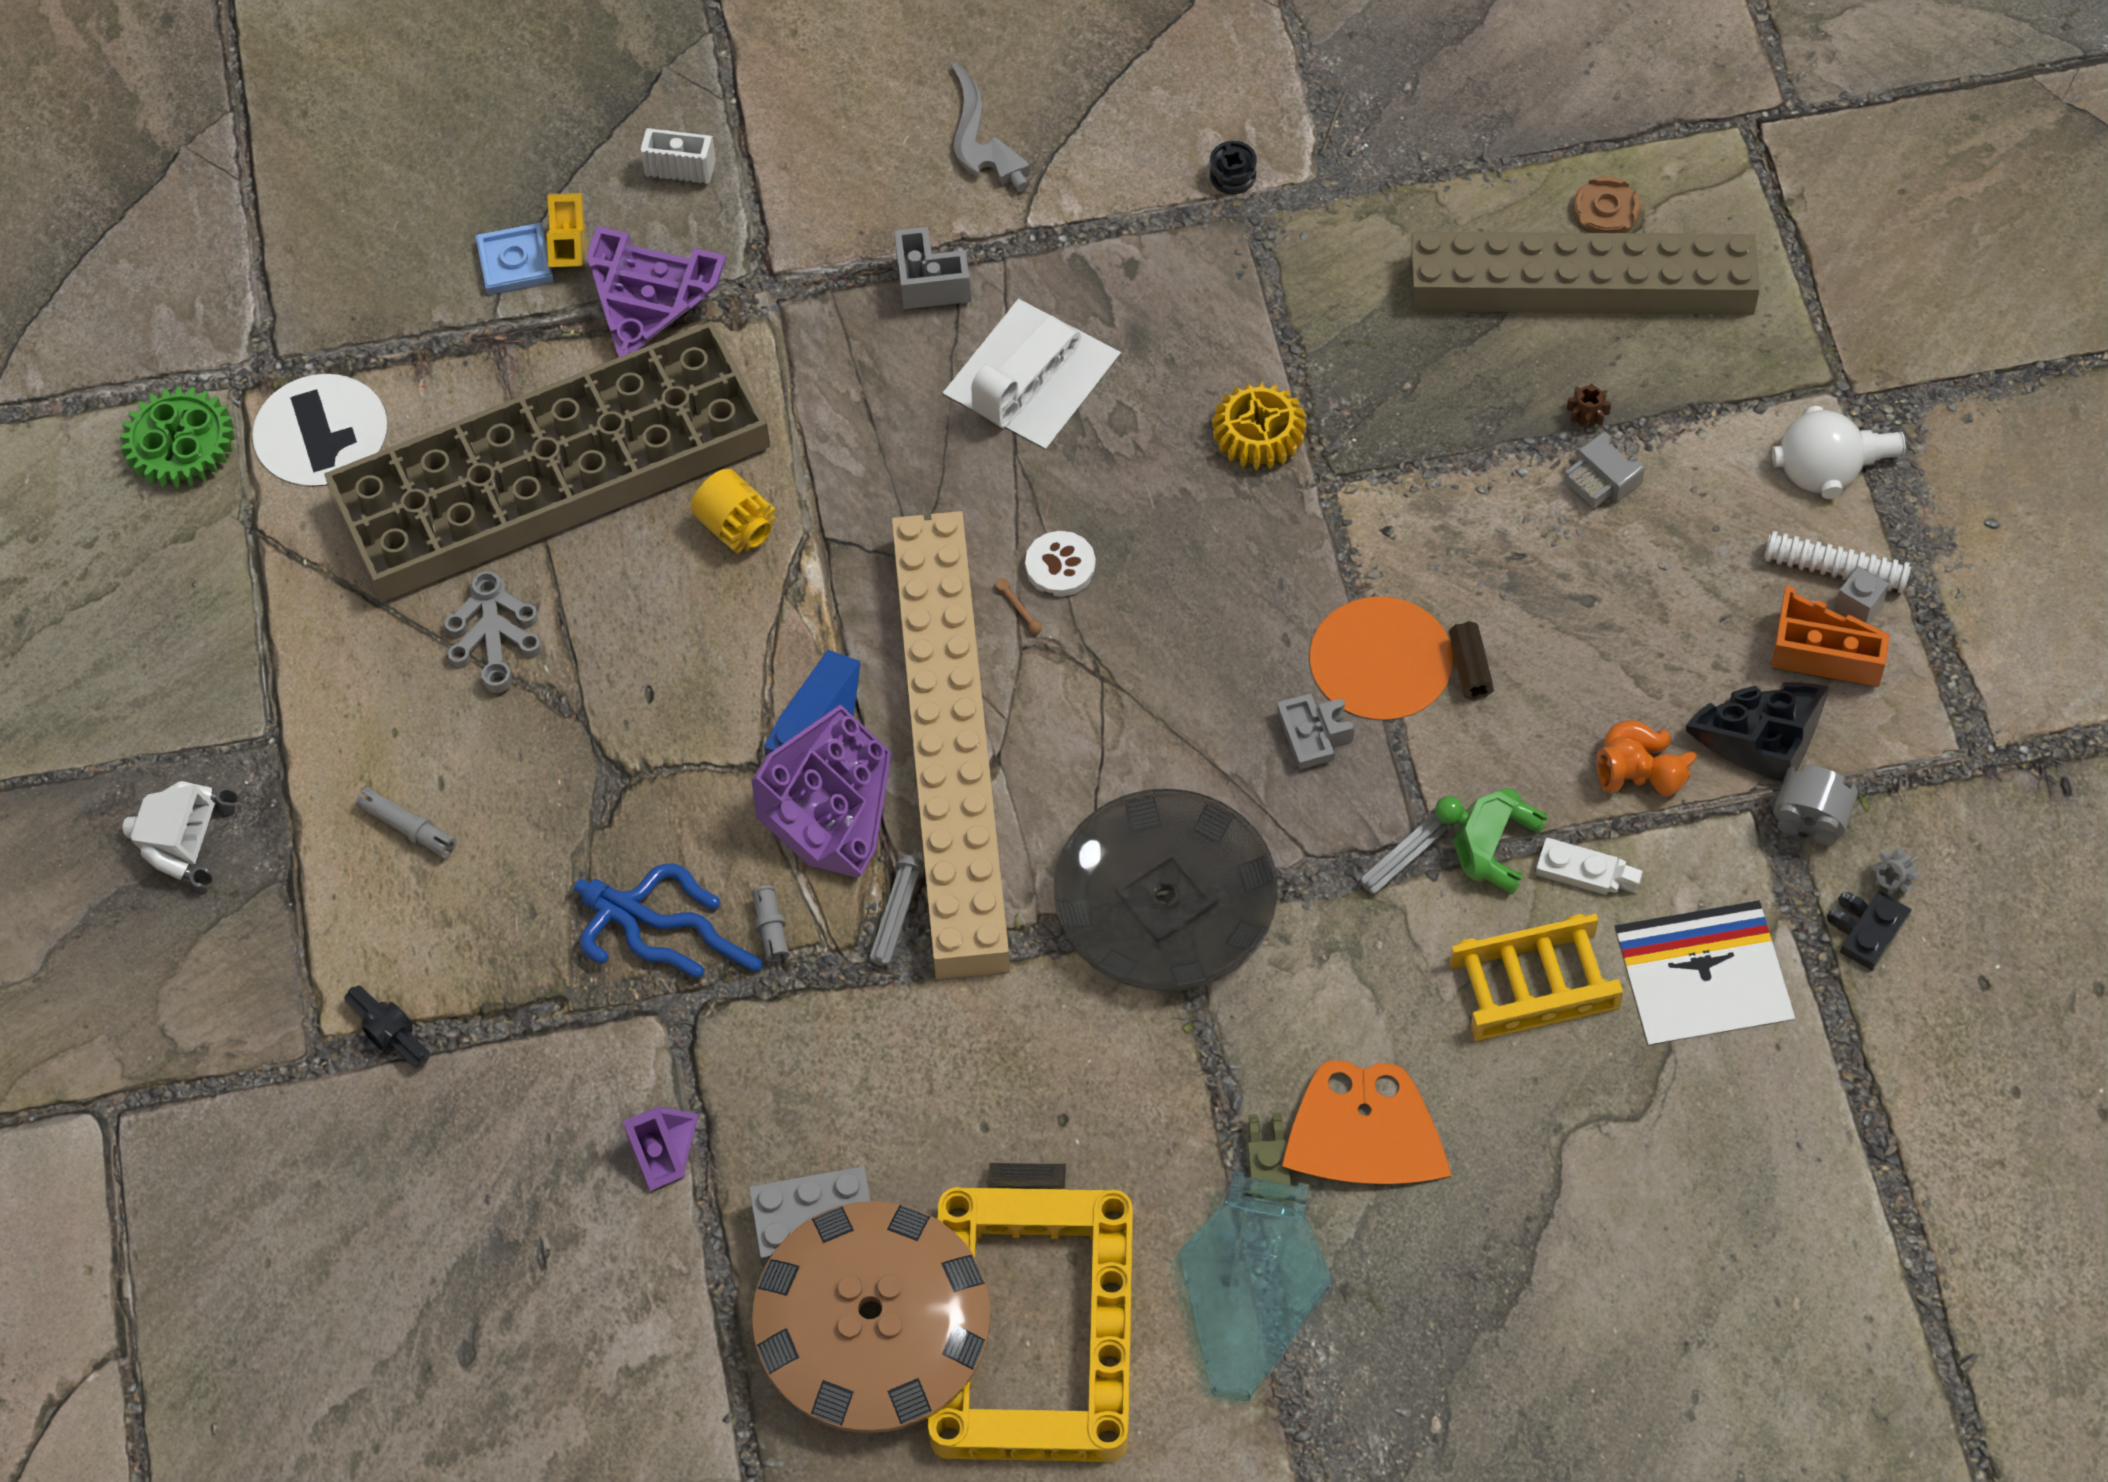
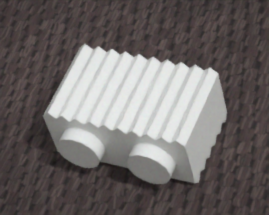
(678, 155)

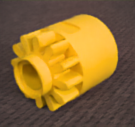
(733, 511)

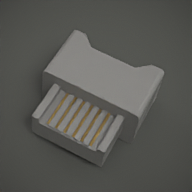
(1603, 472)

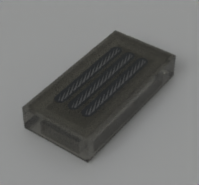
(1027, 1176)

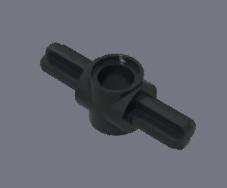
(387, 1026)

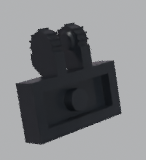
(1875, 929)

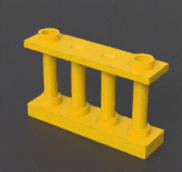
(1527, 1010)

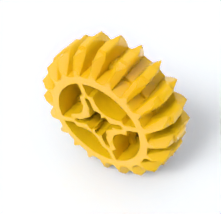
(1246, 439)

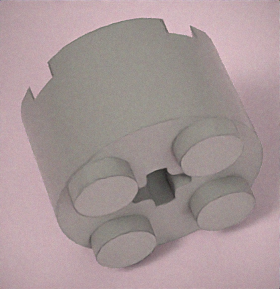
(1815, 804)

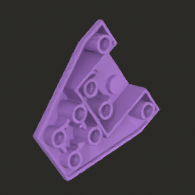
(826, 793)

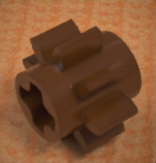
(1588, 406)

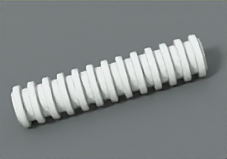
(1834, 560)

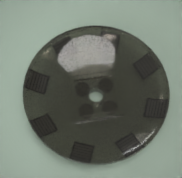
(1172, 844)

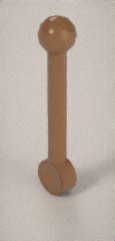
(1003, 587)

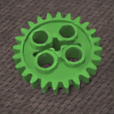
(177, 437)

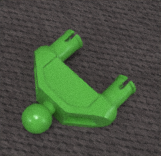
(1481, 830)

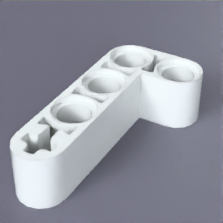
(1005, 392)

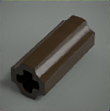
(1471, 660)

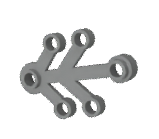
(491, 627)

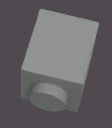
(1861, 595)

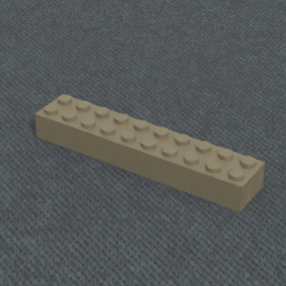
(1584, 272)

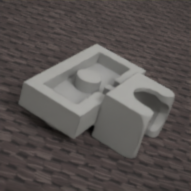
(1314, 730)

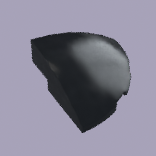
(1764, 728)

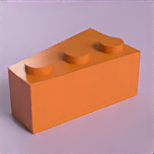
(1826, 643)

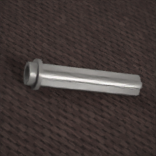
(1404, 853)
(909, 871)

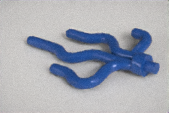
(625, 905)

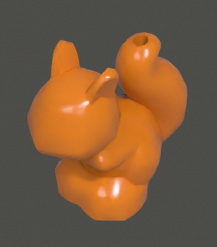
(1628, 758)

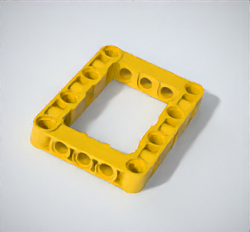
(1052, 1433)

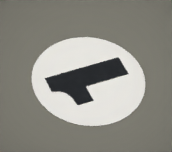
(318, 427)

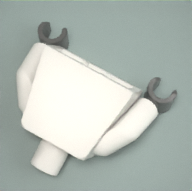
(174, 825)

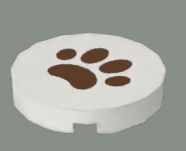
(1060, 563)

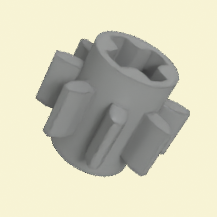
(1889, 877)

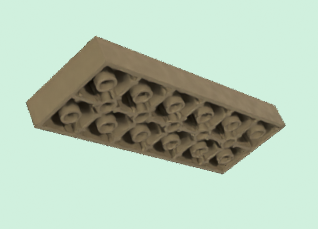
(547, 461)

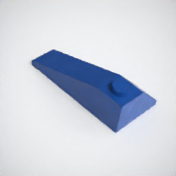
(829, 685)

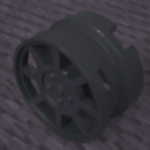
(1233, 166)

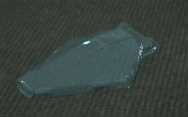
(1252, 1282)

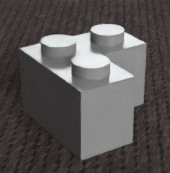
(929, 277)

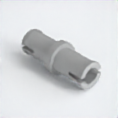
(770, 923)

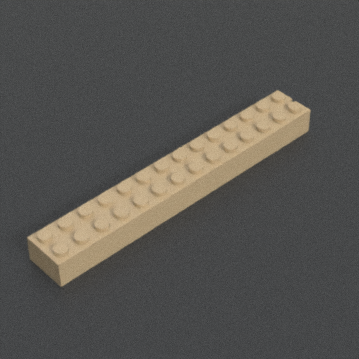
(950, 747)

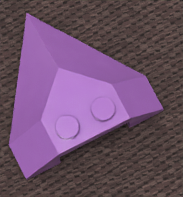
(646, 287)

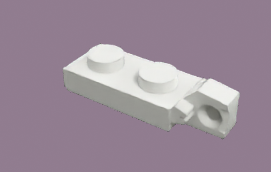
(1586, 868)

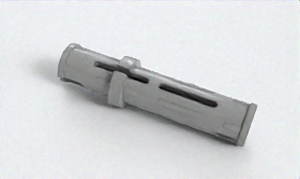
(417, 829)

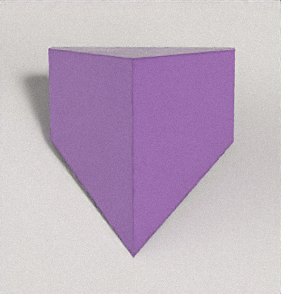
(661, 1143)

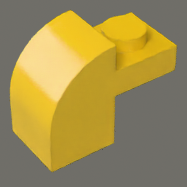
(566, 230)

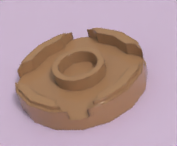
(1607, 206)

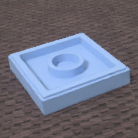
(514, 258)

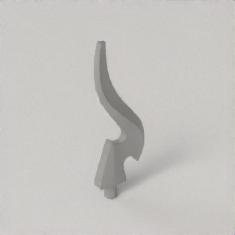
(995, 154)

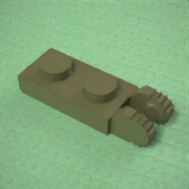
(1268, 1156)

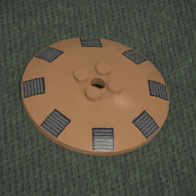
(880, 1369)

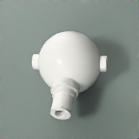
(1827, 451)

